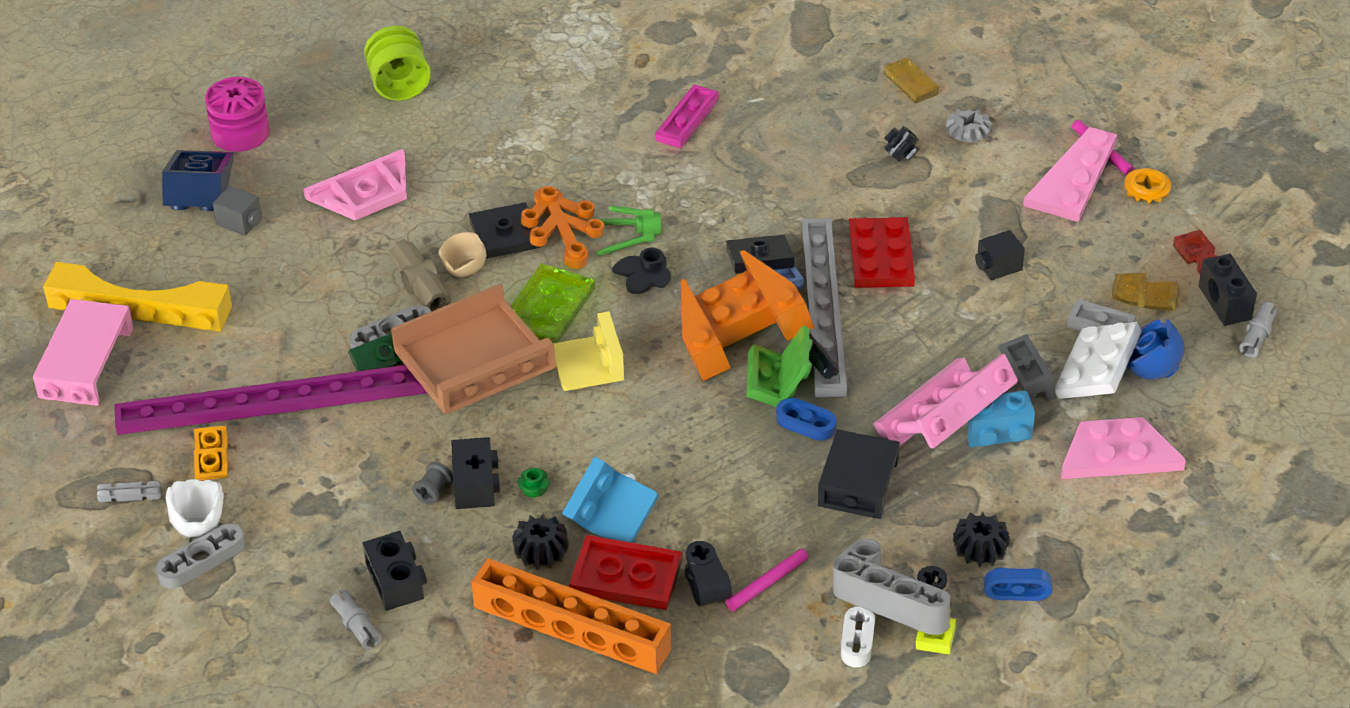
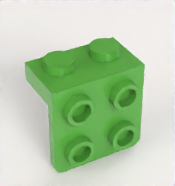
(776, 375)

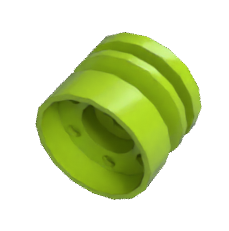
(397, 63)

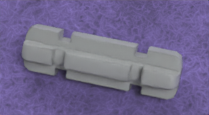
(129, 491)

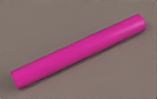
(1115, 158)
(766, 580)

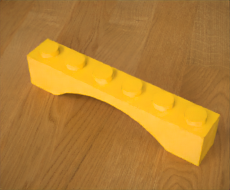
(194, 305)

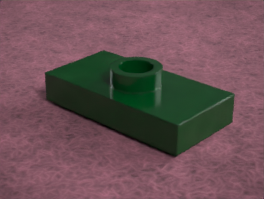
(375, 354)

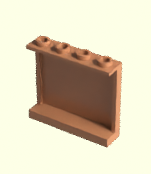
(471, 349)

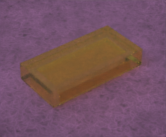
(911, 80)

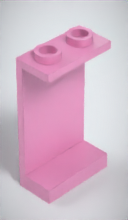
(80, 351)

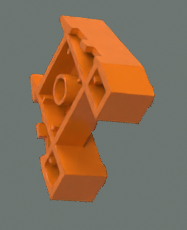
(737, 311)

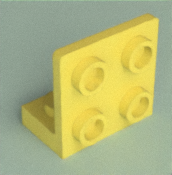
(591, 359)

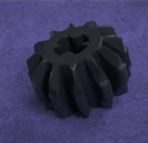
(981, 539)
(540, 541)

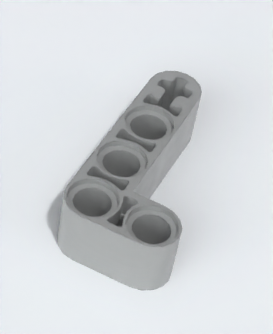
(867, 584)

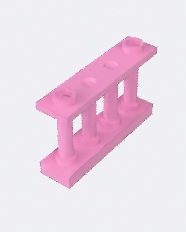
(946, 401)

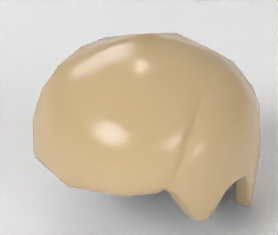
(463, 254)

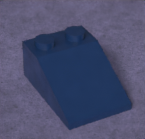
(195, 178)

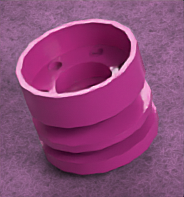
(237, 114)

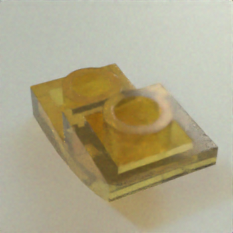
(1136, 291)

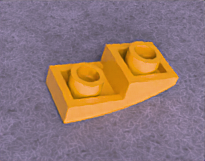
(211, 453)

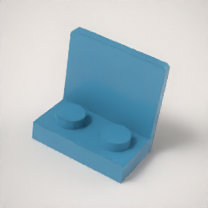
(610, 503)

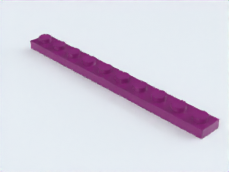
(265, 399)

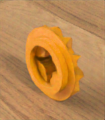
(1157, 181)

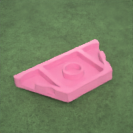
(363, 188)
(1119, 449)

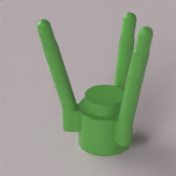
(645, 222)

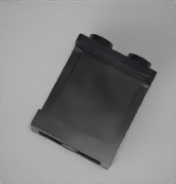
(857, 473)

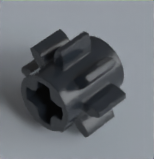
(901, 143)

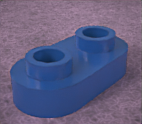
(806, 419)
(1018, 584)

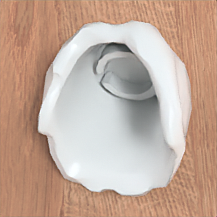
(194, 506)

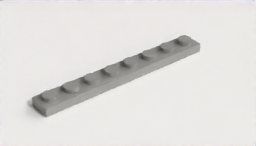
(824, 301)

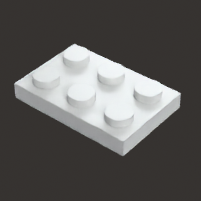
(1098, 360)

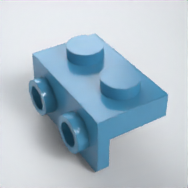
(1003, 421)

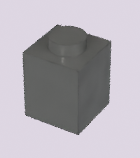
(237, 210)

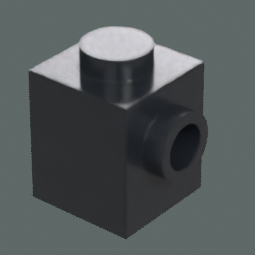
(1000, 255)

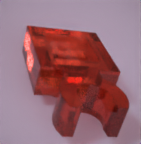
(1194, 248)

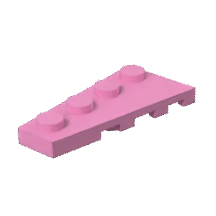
(1074, 177)

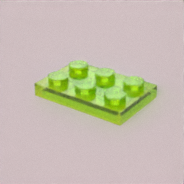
(552, 301)

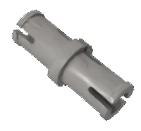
(1259, 329)
(355, 619)

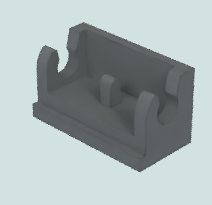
(1029, 367)

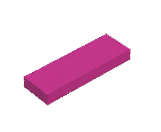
(687, 116)

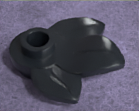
(644, 270)

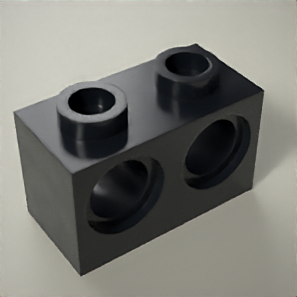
(394, 570)

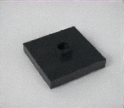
(502, 230)
(770, 250)

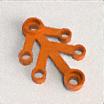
(551, 201)

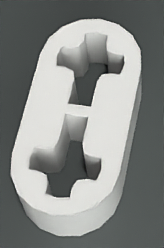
(863, 637)

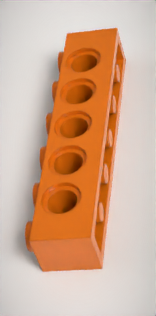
(572, 615)

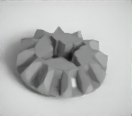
(975, 131)

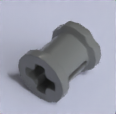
(431, 484)

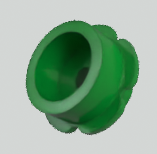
(533, 482)

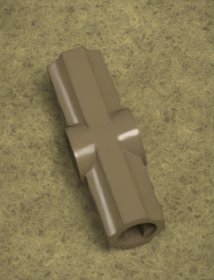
(419, 275)

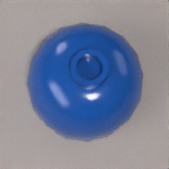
(1157, 351)

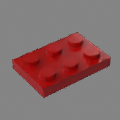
(881, 252)
(626, 572)

